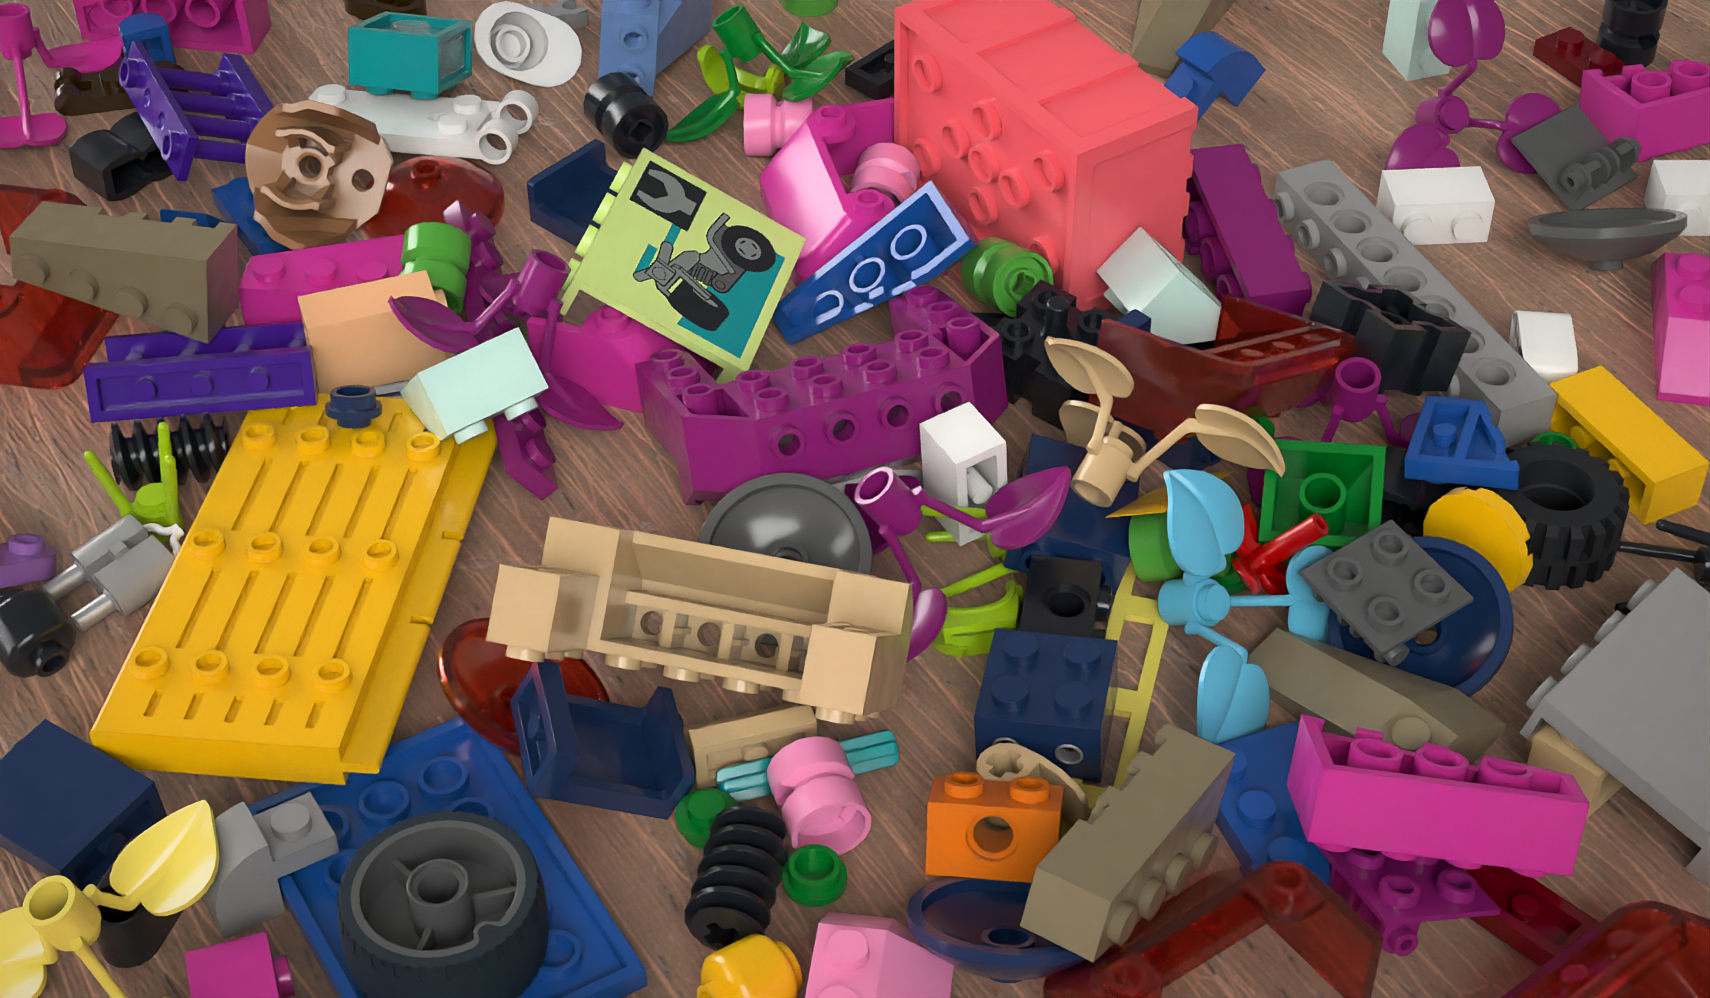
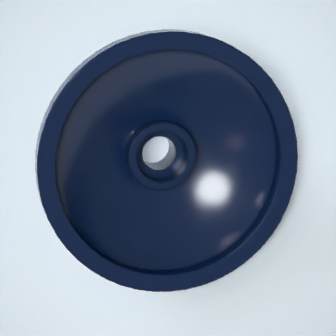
(1468, 642)
(979, 929)

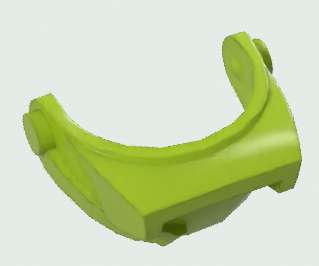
(716, 77)
(972, 629)

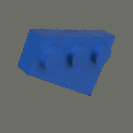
(1257, 806)

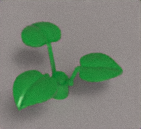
(746, 41)

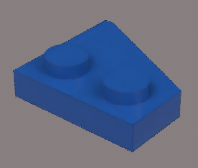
(1459, 446)

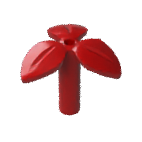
(1261, 563)

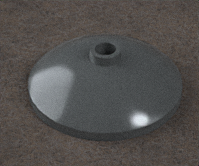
(1607, 234)
(791, 520)

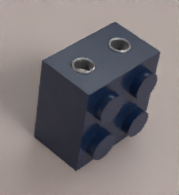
(1050, 698)

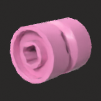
(771, 123)
(888, 170)
(818, 795)

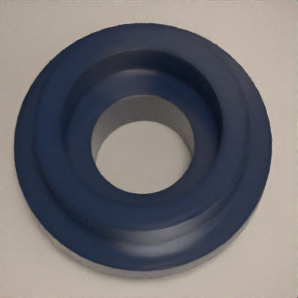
(353, 406)

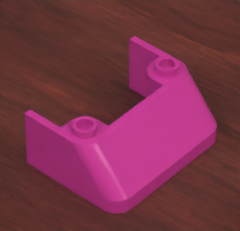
(804, 183)
(604, 354)

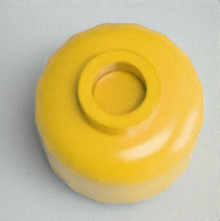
(751, 970)

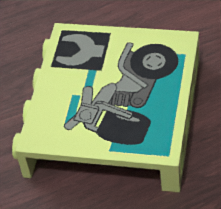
(685, 262)

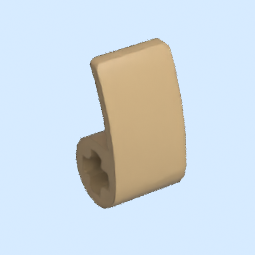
(1012, 760)

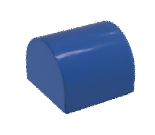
(151, 31)

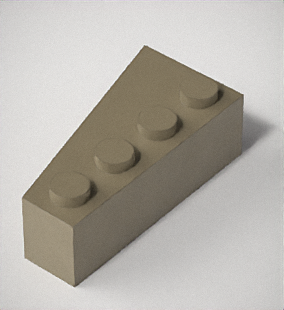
(133, 266)
(1132, 847)

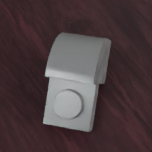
(257, 854)

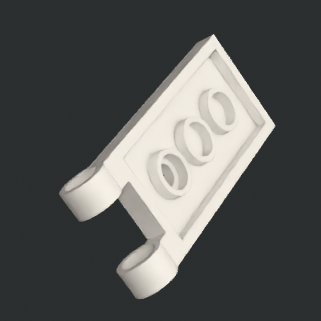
(440, 124)

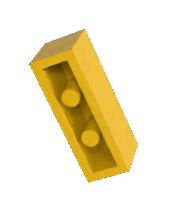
(1614, 424)

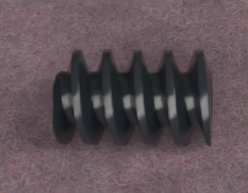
(191, 447)
(737, 877)

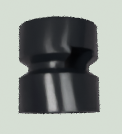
(1632, 29)
(625, 114)

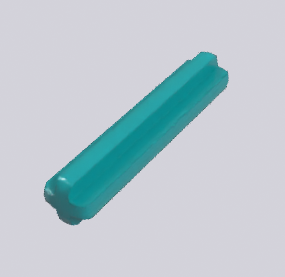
(864, 752)

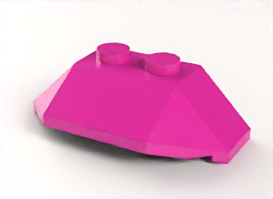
(1681, 327)

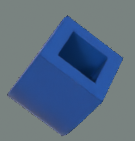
(1213, 68)

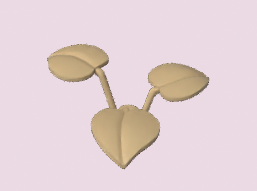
(1112, 444)

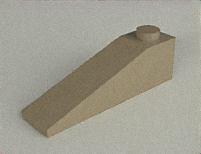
(1166, 26)
(1367, 694)

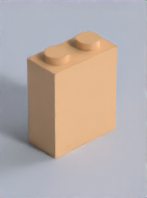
(360, 337)

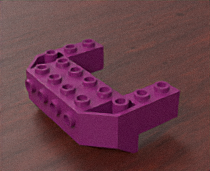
(828, 413)

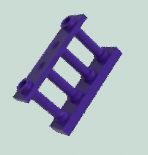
(233, 95)
(180, 375)

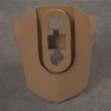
(294, 200)

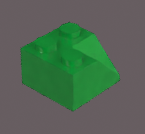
(1327, 479)

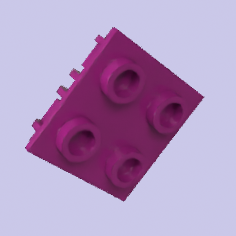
(1402, 894)

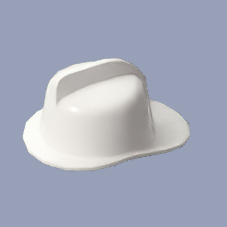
(527, 44)

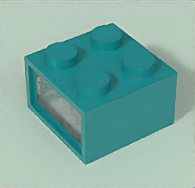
(410, 54)

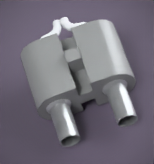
(121, 566)

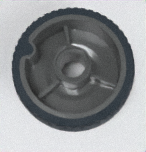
(443, 910)

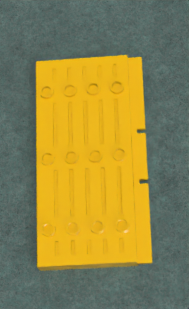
(298, 600)

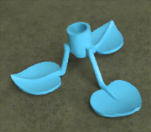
(1202, 528)

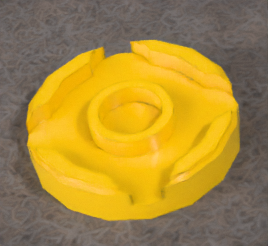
(1485, 525)

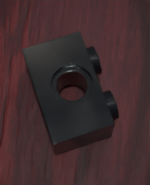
(1065, 597)

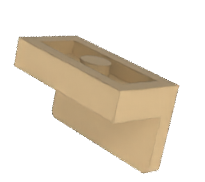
(745, 738)

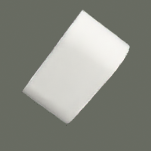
(1545, 343)

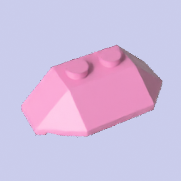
(874, 960)

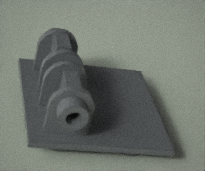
(1578, 158)
(1385, 590)

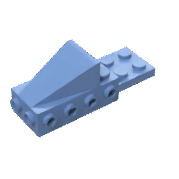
(649, 35)

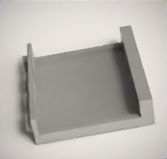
(1645, 704)

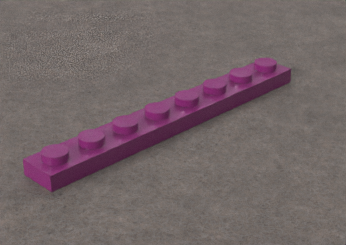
(521, 440)

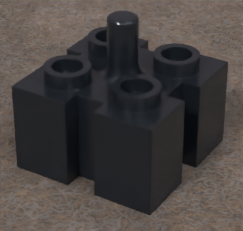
(1396, 333)
(1027, 367)

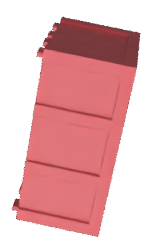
(1041, 132)

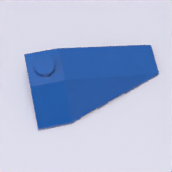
(896, 254)

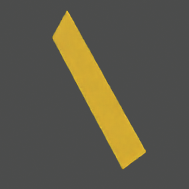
(1153, 502)

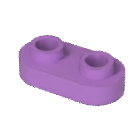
(26, 560)

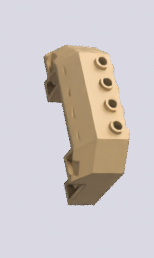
(835, 628)

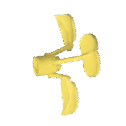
(161, 868)

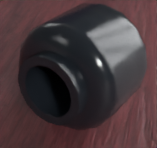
(33, 633)

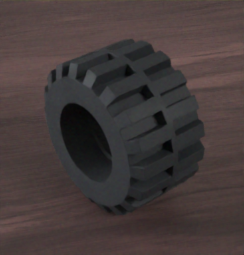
(1570, 511)

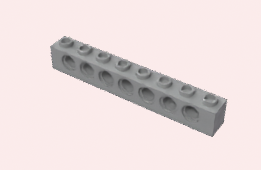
(1365, 248)

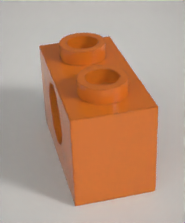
(967, 849)

